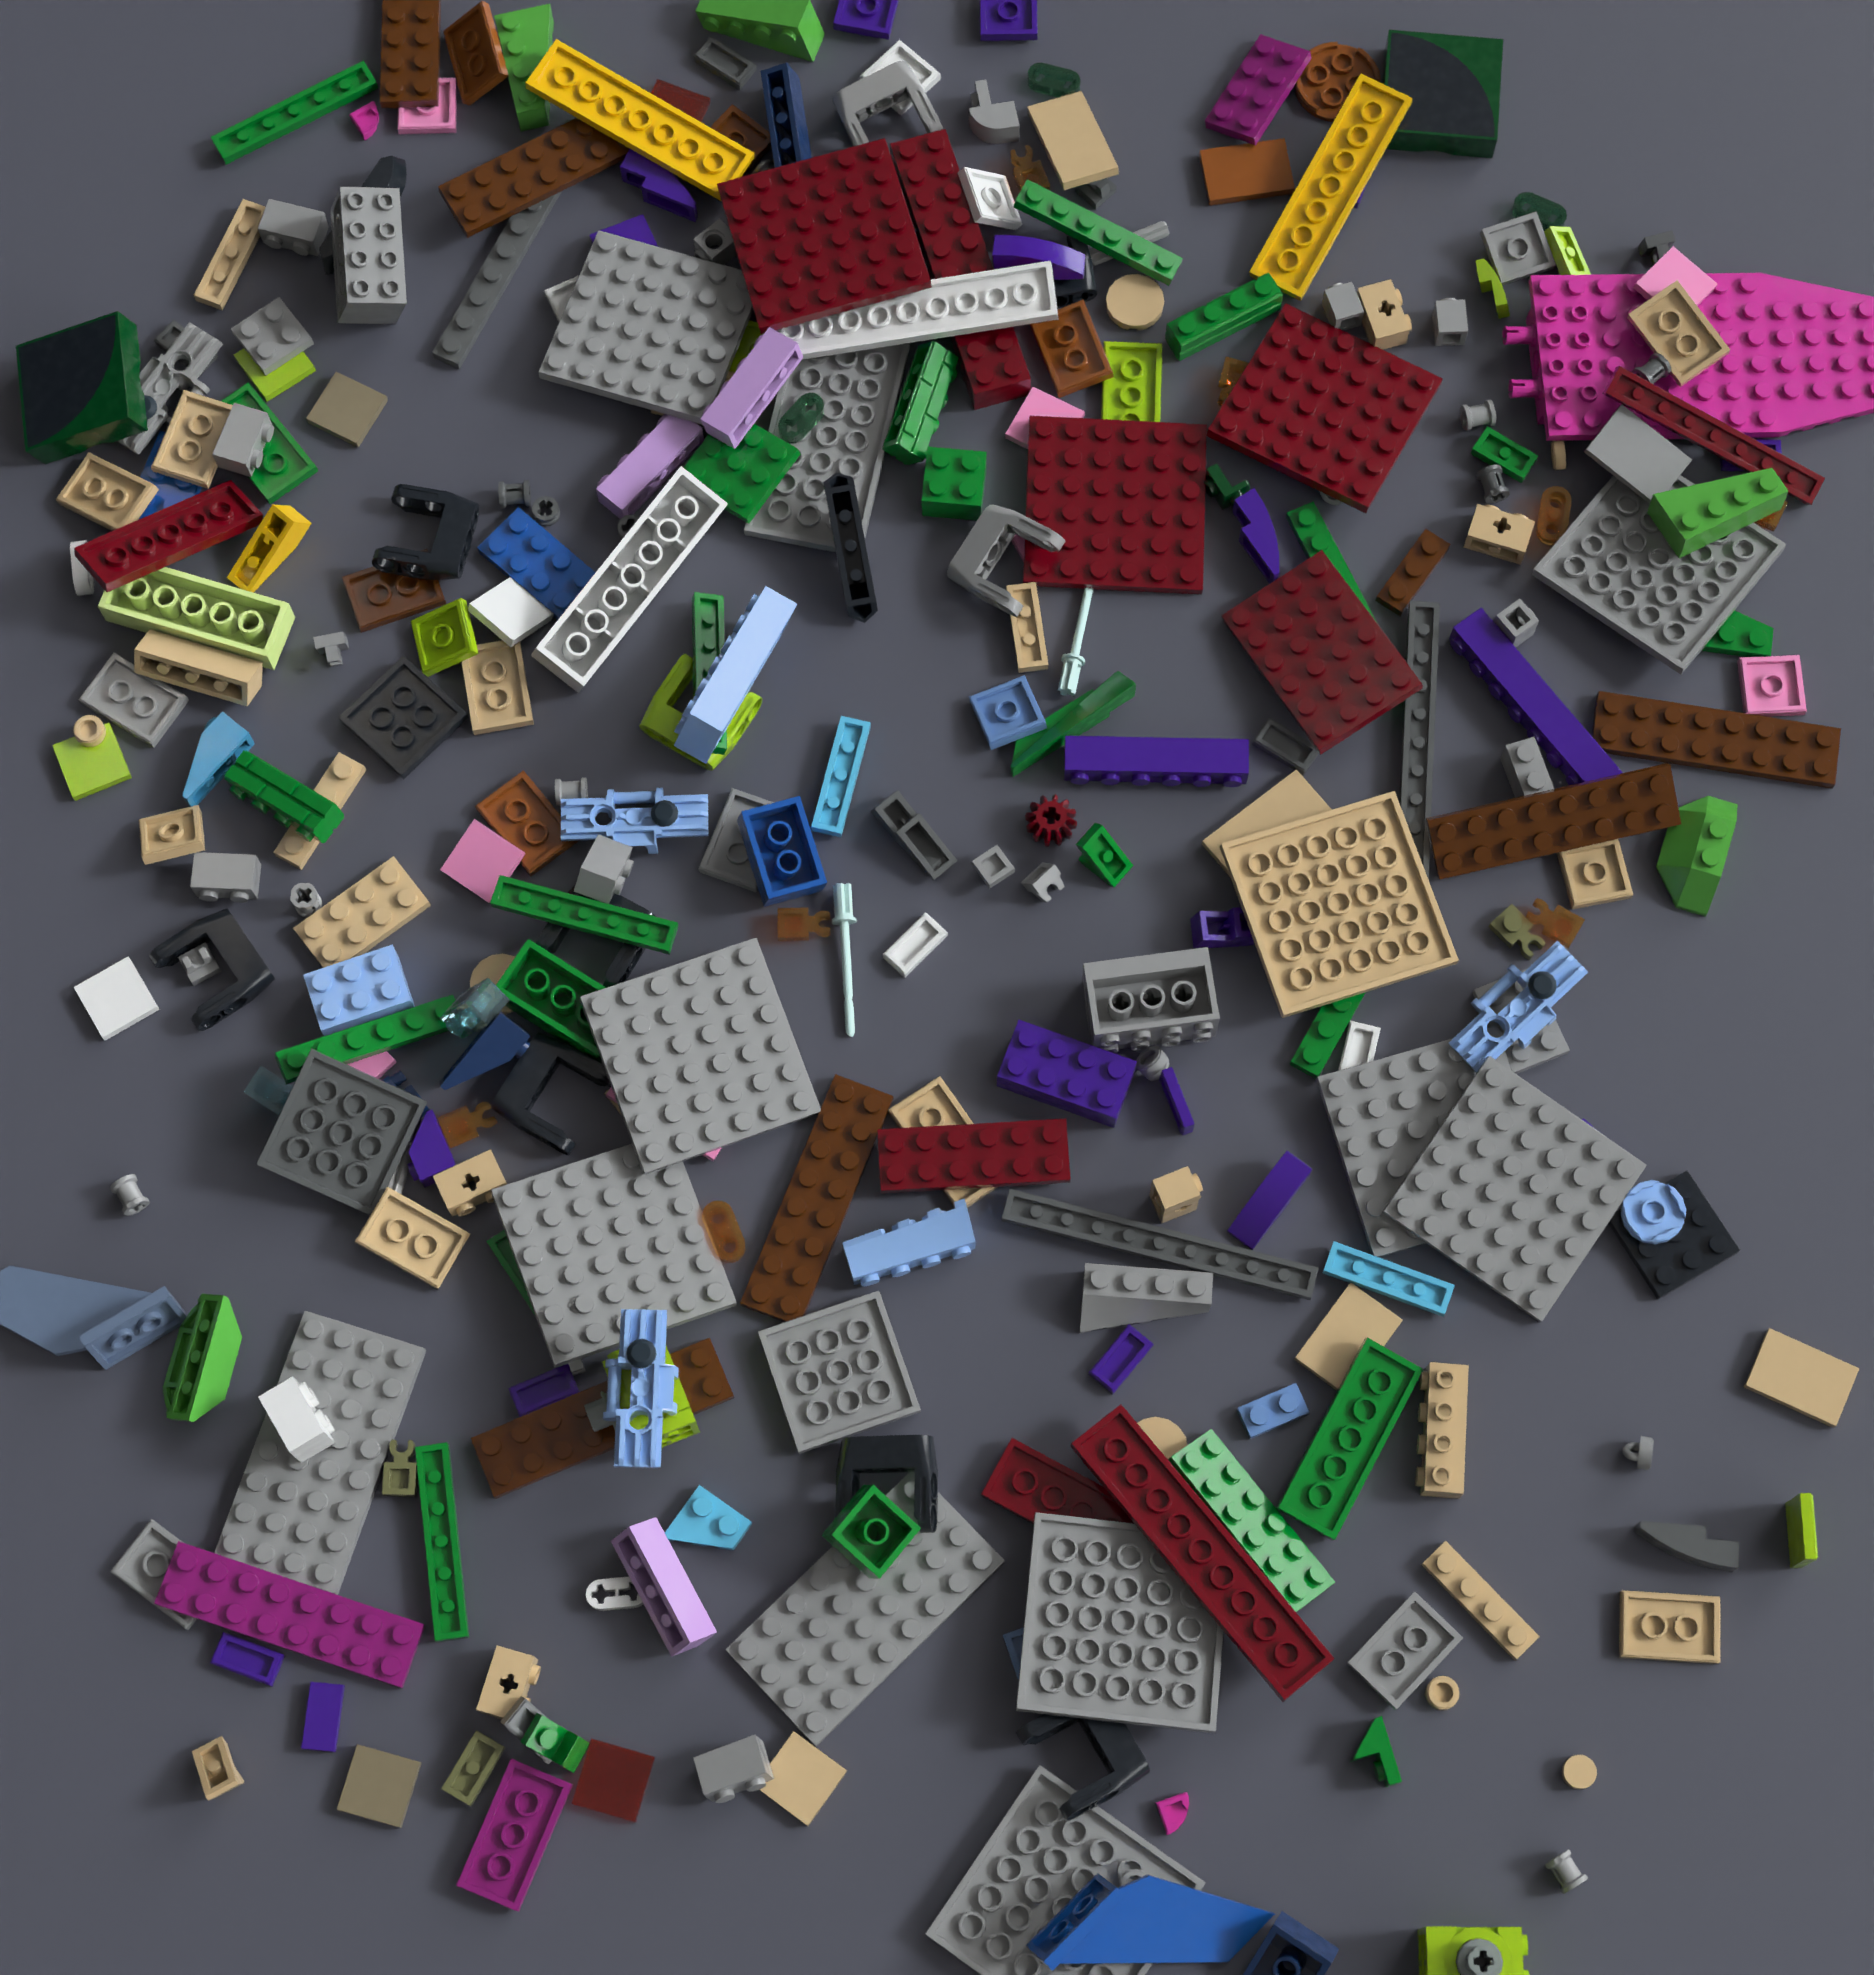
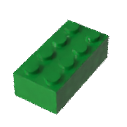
(549, 994)

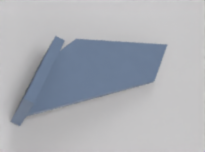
(84, 1315)

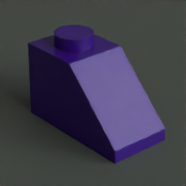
(429, 1151)

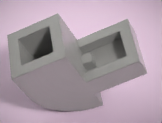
(992, 122)

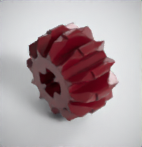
(1039, 817)

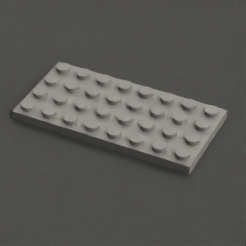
(859, 405)
(311, 1513)
(846, 1633)

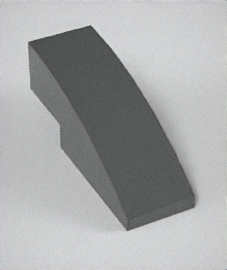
(914, 835)
(1690, 1544)

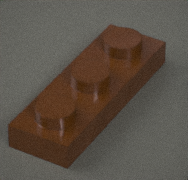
(1413, 572)

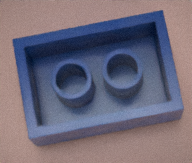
(781, 851)

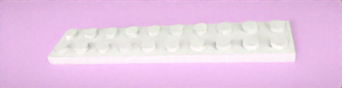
(947, 309)

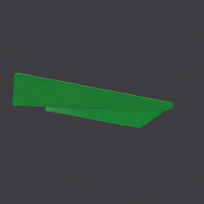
(1073, 721)

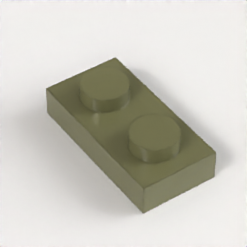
(473, 1768)

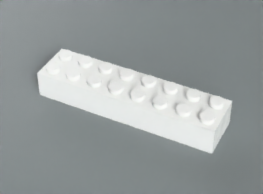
(629, 579)

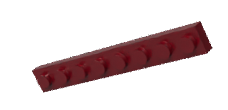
(1710, 433)

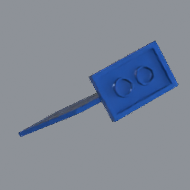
(1146, 1924)

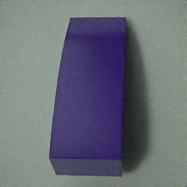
(658, 185)
(1022, 250)
(1257, 533)
(1220, 929)
(1269, 1200)

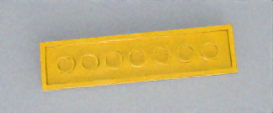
(638, 119)
(1331, 185)

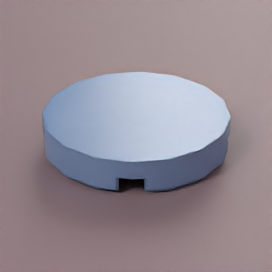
(1653, 1212)

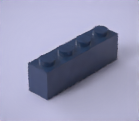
(785, 115)

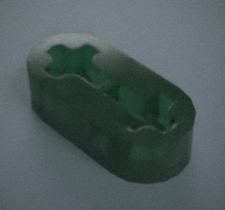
(1054, 80)
(1542, 206)
(796, 414)

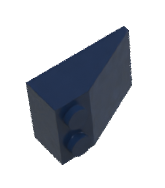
(491, 1048)
(1292, 1950)

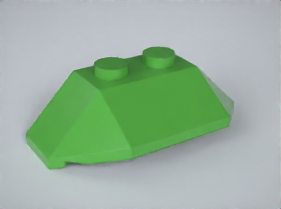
(1697, 852)
(202, 1359)

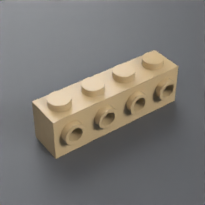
(198, 667)
(1443, 1430)

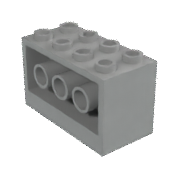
(368, 255)
(1150, 1000)

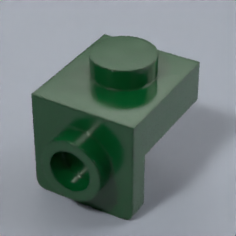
(1219, 487)

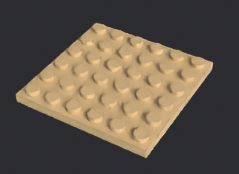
(1338, 904)

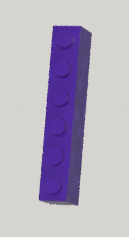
(1156, 760)

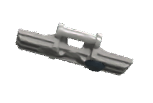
(161, 379)

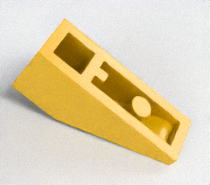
(269, 546)

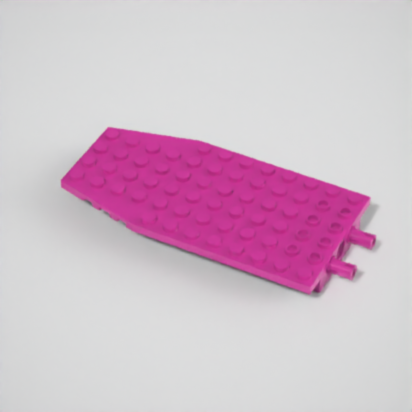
(1792, 363)

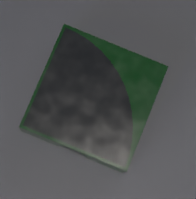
(1451, 89)
(81, 387)

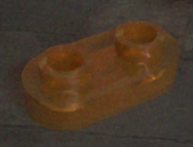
(1553, 517)
(724, 1232)

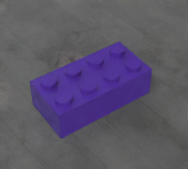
(1066, 1073)

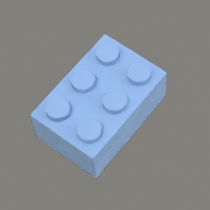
(358, 990)

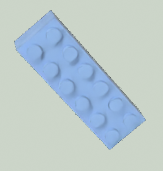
(733, 673)

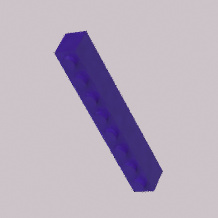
(1530, 700)

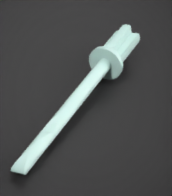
(1073, 661)
(844, 917)

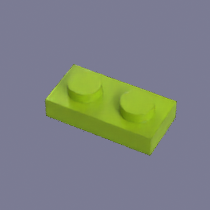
(1566, 251)

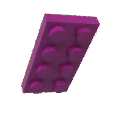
(1258, 89)
(514, 1835)

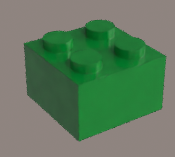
(954, 483)
(871, 1531)

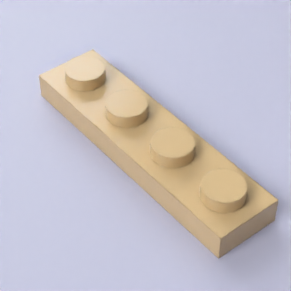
(231, 256)
(335, 786)
(1480, 1600)

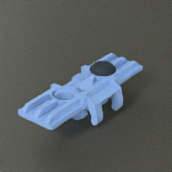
(636, 826)
(1526, 1014)
(652, 1388)

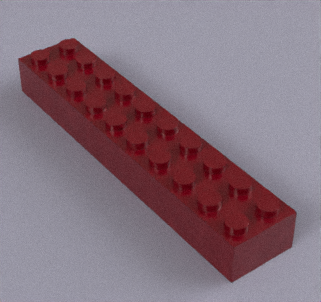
(954, 247)

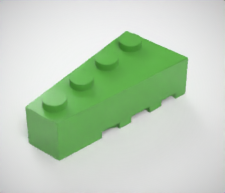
(773, 24)
(524, 42)
(1714, 509)

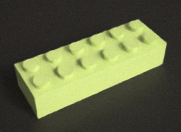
(202, 613)

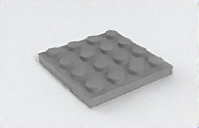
(839, 1372)

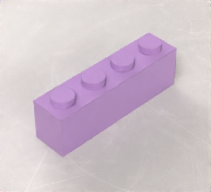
(751, 387)
(649, 465)
(663, 1586)

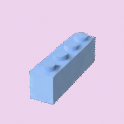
(910, 1245)

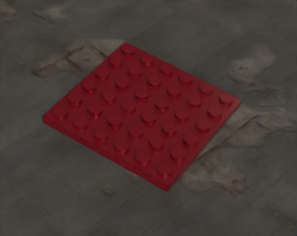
(823, 236)
(1325, 408)
(1121, 500)

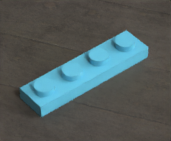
(840, 776)
(1388, 1279)

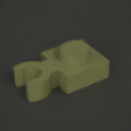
(1514, 928)
(401, 1475)

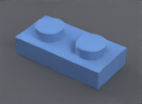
(1273, 1411)

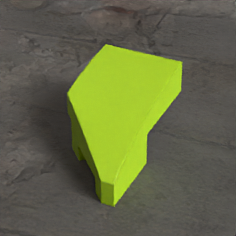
(1489, 281)

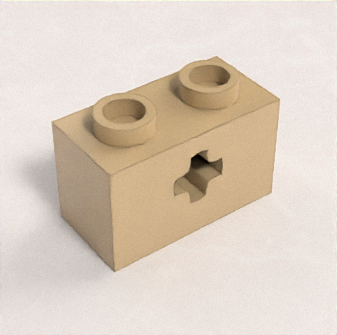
(1383, 315)
(1507, 546)
(455, 1183)
(1175, 1194)
(505, 1665)

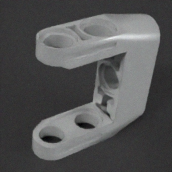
(879, 93)
(985, 547)

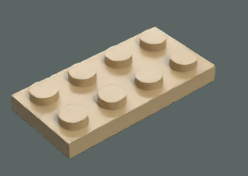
(362, 915)

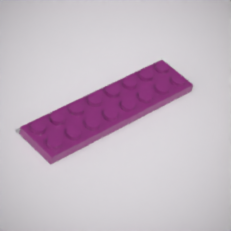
(290, 1614)

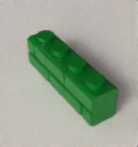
(1223, 316)
(921, 403)
(284, 797)

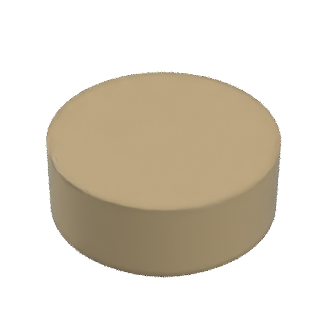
(1558, 455)
(89, 730)
(1442, 1693)
(1579, 1772)

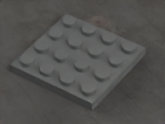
(341, 1132)

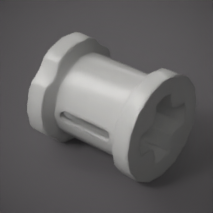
(1477, 415)
(570, 790)
(307, 890)
(129, 1194)
(1566, 1871)

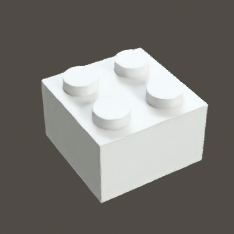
(296, 1419)

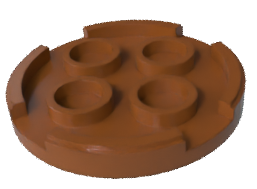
(1331, 78)

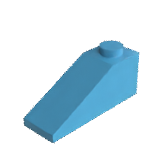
(216, 752)

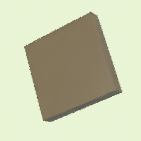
(347, 409)
(379, 1786)

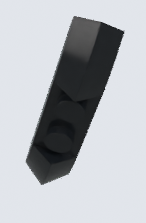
(388, 173)
(850, 547)

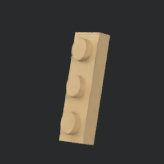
(1028, 629)

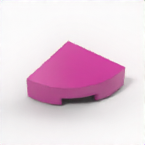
(366, 119)
(1173, 1811)

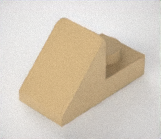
(216, 1768)

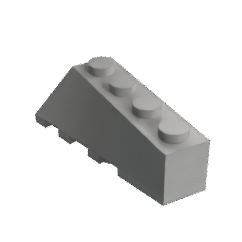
(1139, 1294)

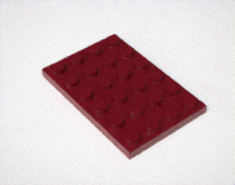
(1322, 652)

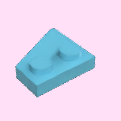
(708, 1522)

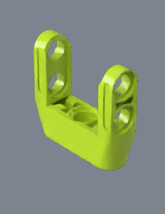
(663, 719)

